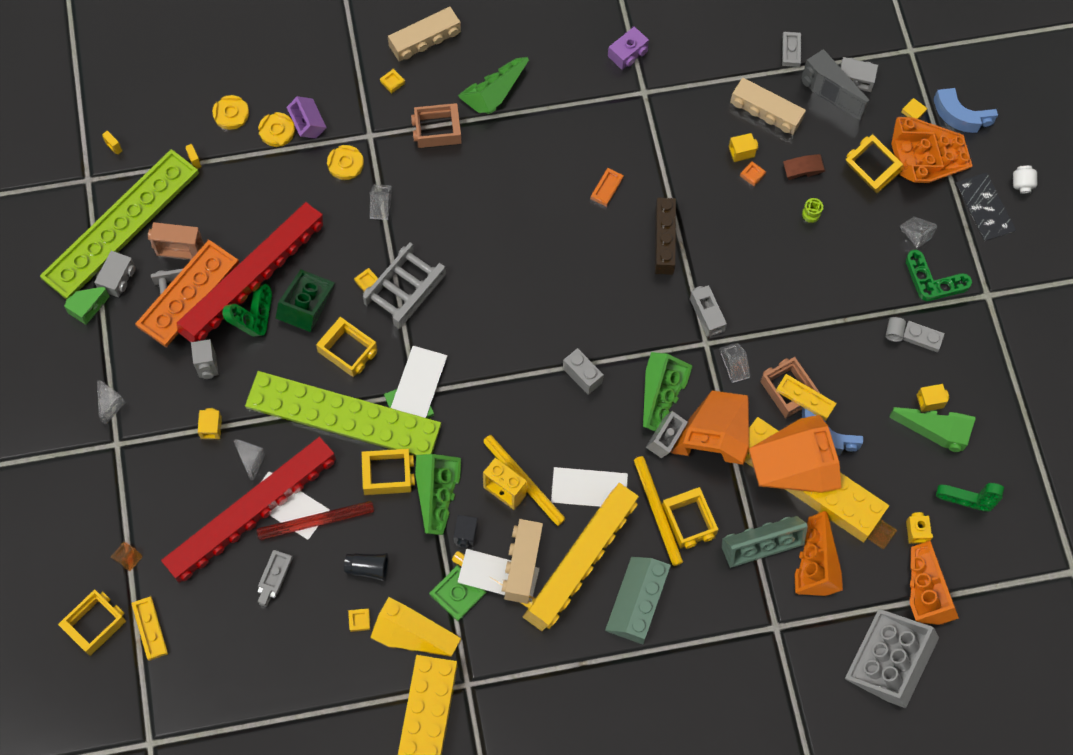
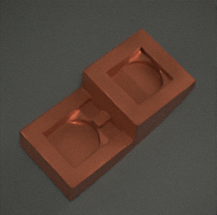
(804, 165)

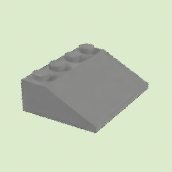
(892, 657)

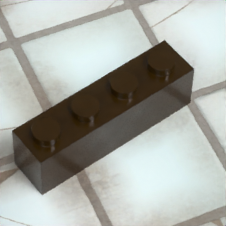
(665, 235)

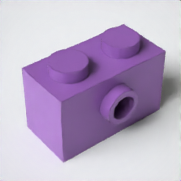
(628, 48)
(306, 117)

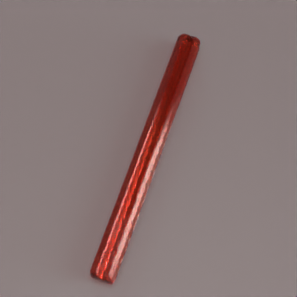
(315, 520)

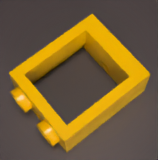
(884, 178)
(334, 334)
(500, 478)
(387, 488)
(685, 499)
(78, 612)

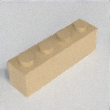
(424, 34)
(767, 106)
(523, 561)

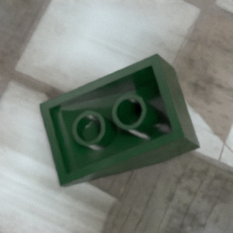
(304, 300)

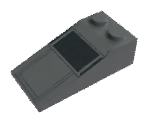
(832, 84)

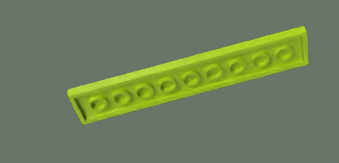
(119, 224)
(342, 414)

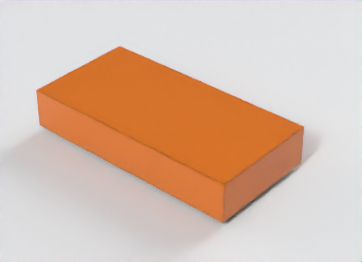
(607, 187)

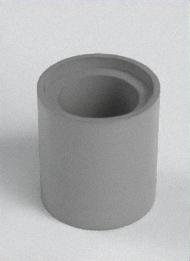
(895, 329)

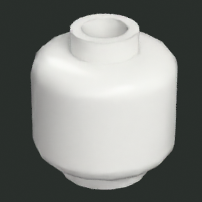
(1025, 179)

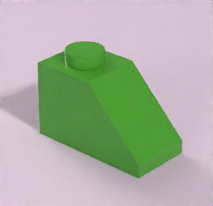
(86, 303)

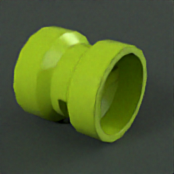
(812, 210)

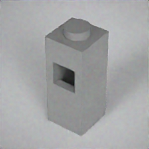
(708, 311)

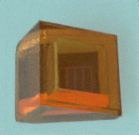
(882, 534)
(126, 556)

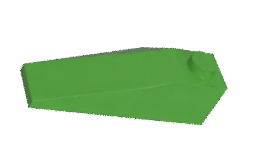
(493, 90)
(662, 384)
(945, 430)
(435, 483)

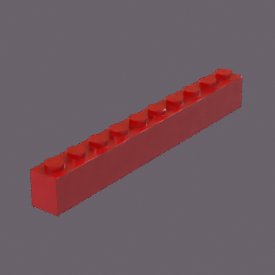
(250, 273)
(248, 510)

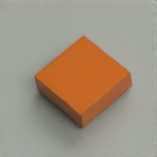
(753, 173)

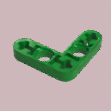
(934, 285)
(255, 323)
(984, 501)

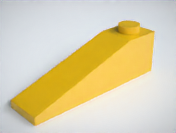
(409, 630)

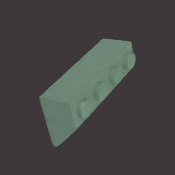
(764, 540)
(637, 598)

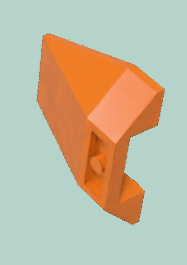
(928, 150)
(718, 427)
(798, 458)

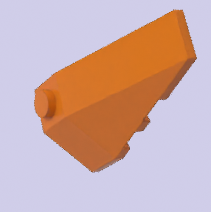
(819, 564)
(929, 592)

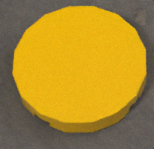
(230, 112)
(276, 129)
(345, 162)

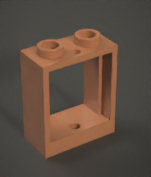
(434, 112)
(175, 240)
(784, 366)

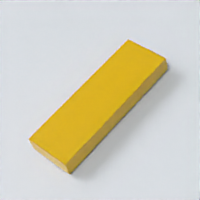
(805, 397)
(149, 628)

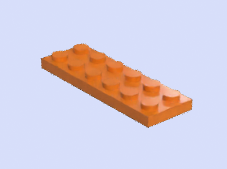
(185, 291)

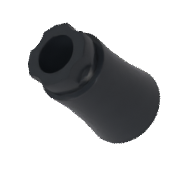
(367, 565)

